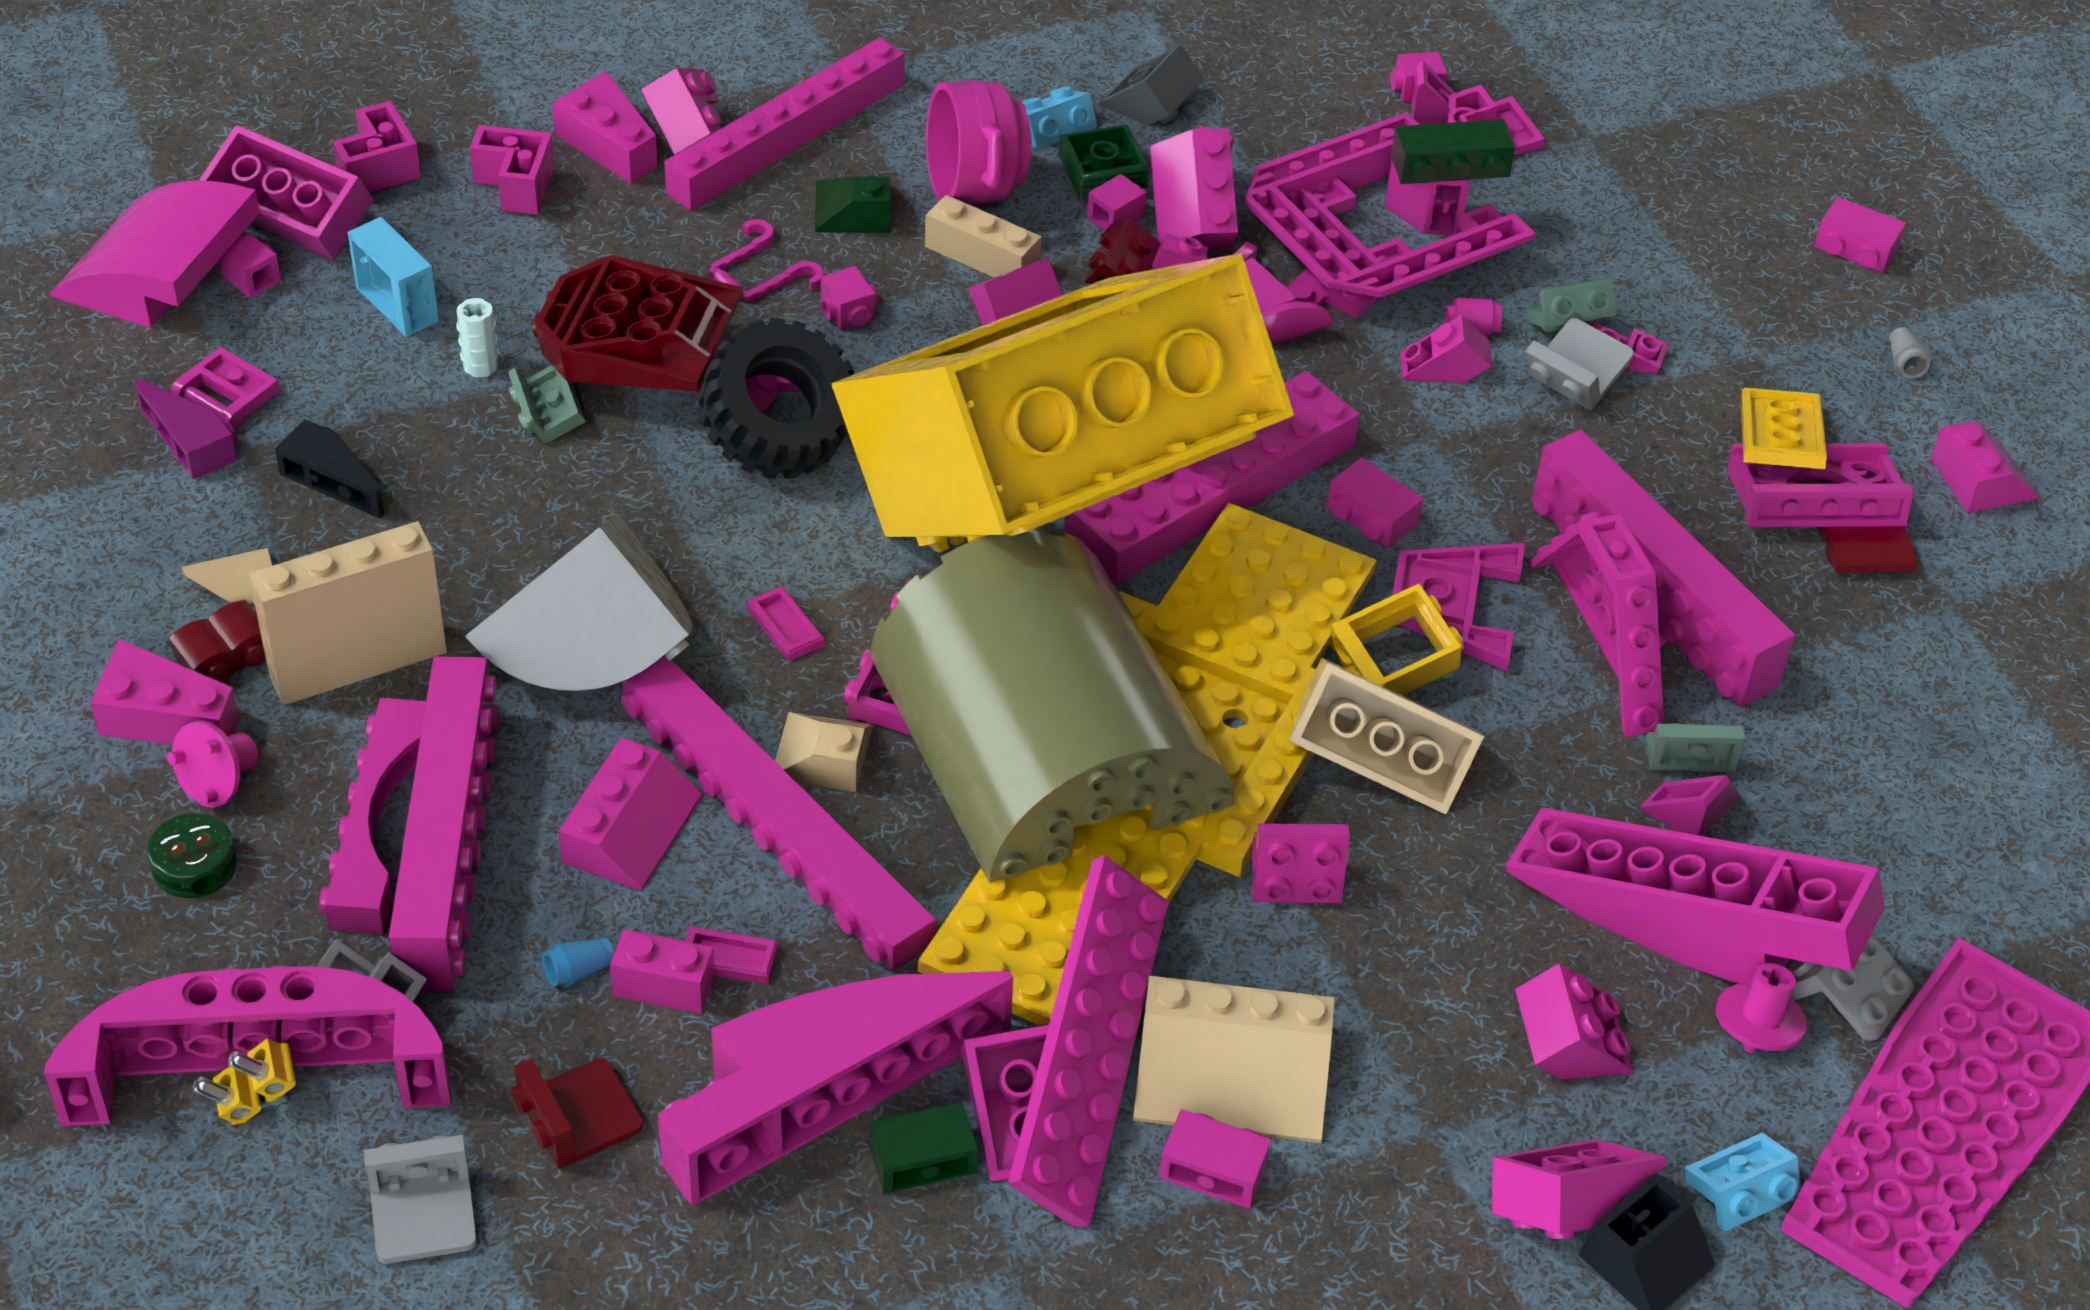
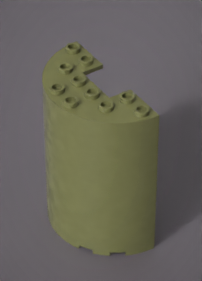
(1040, 700)

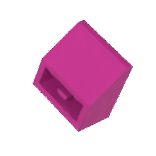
(1427, 206)
(1573, 1026)

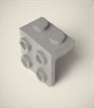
(1578, 362)
(1864, 996)
(420, 1199)

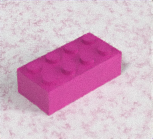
(295, 192)

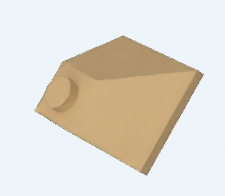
(229, 575)
(823, 751)

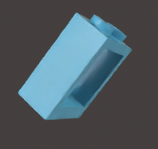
(393, 276)

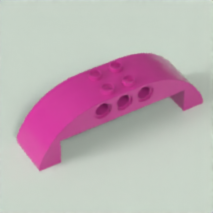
(206, 1015)

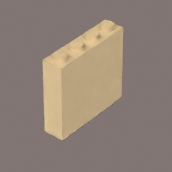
(349, 612)

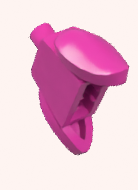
(1281, 312)

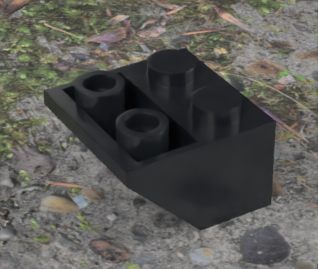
(1649, 1246)

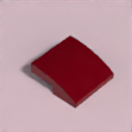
(1869, 549)

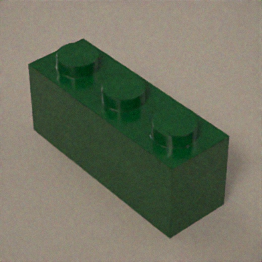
(1452, 151)

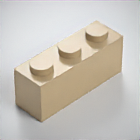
(979, 238)

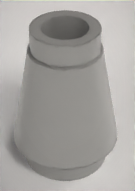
(1909, 354)

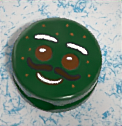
(192, 855)

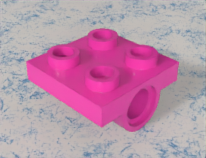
(1299, 862)

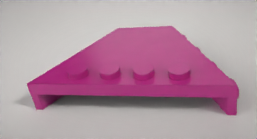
(1619, 604)

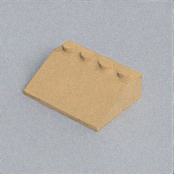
(1235, 1056)

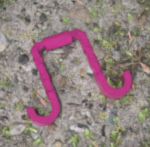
(758, 245)

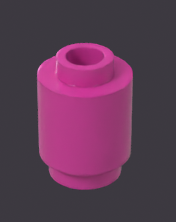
(1479, 312)

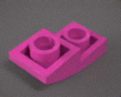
(1647, 349)

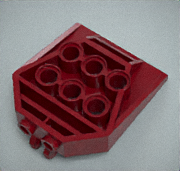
(634, 324)

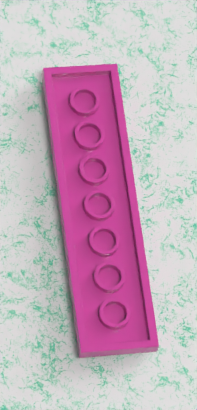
(1089, 1044)

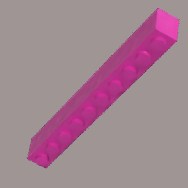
(779, 814)

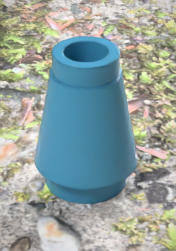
(576, 960)

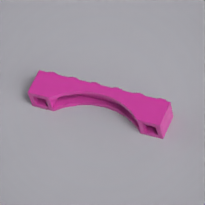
(359, 883)

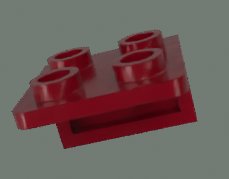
(575, 1110)

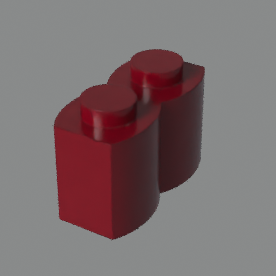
(220, 643)

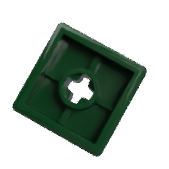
(1100, 156)

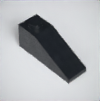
(326, 464)

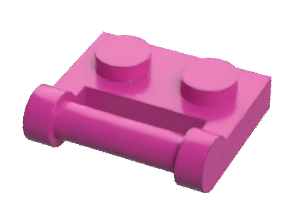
(232, 379)

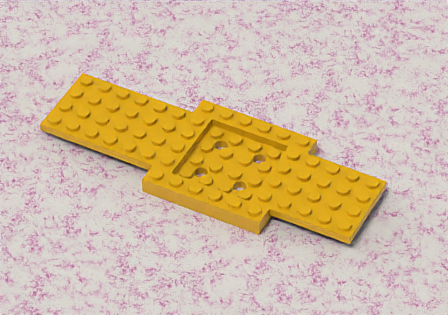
(1237, 643)

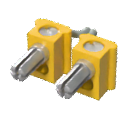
(262, 1071)

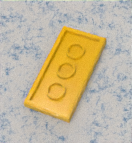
(1783, 428)

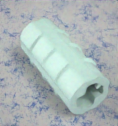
(477, 337)

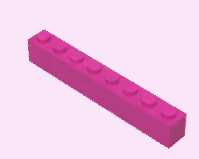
(784, 123)

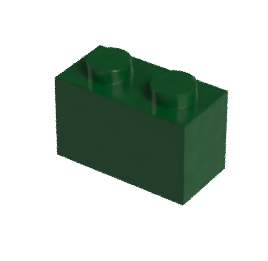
(923, 1147)

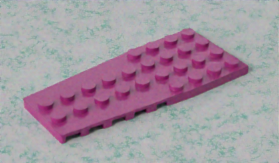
(1943, 1122)

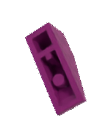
(188, 429)

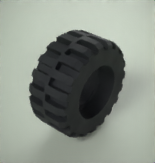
(750, 434)

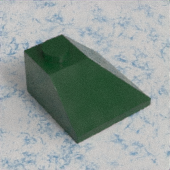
(853, 205)

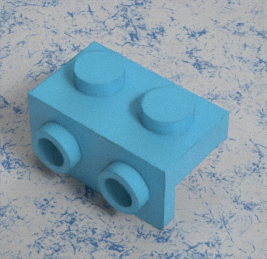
(1059, 115)

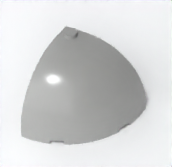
(588, 617)

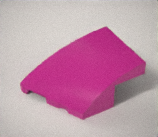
(1477, 105)

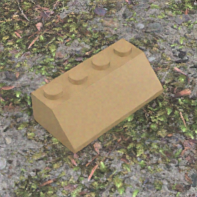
(1384, 736)

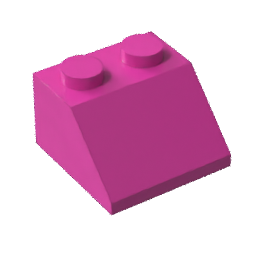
(1979, 468)

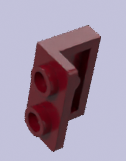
(1123, 251)

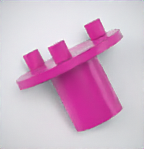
(211, 762)
(1764, 1012)

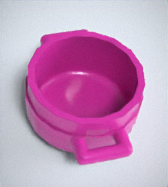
(976, 142)

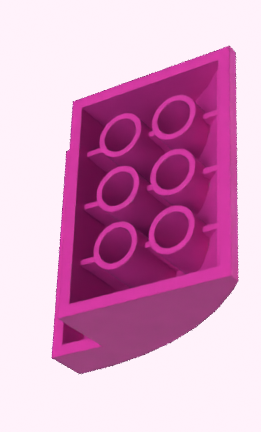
(159, 250)

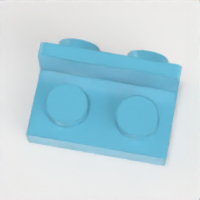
(1746, 1179)

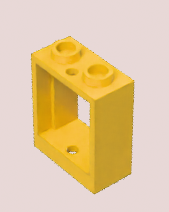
(1409, 603)

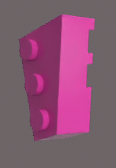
(606, 128)
(154, 697)

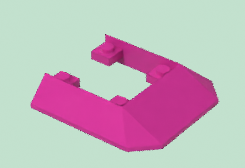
(1308, 187)

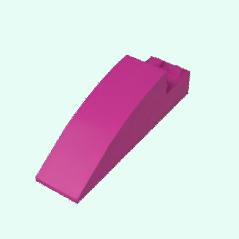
(1702, 897)
(817, 1063)

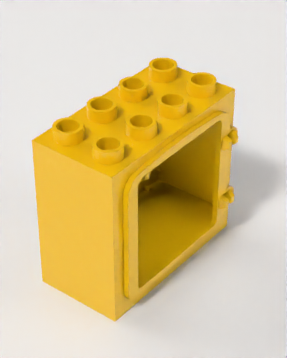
(1064, 403)

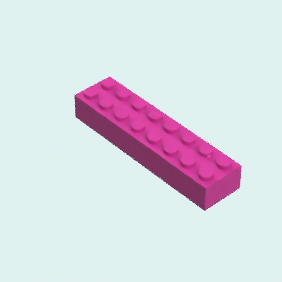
(1178, 507)
(1698, 599)
(444, 821)

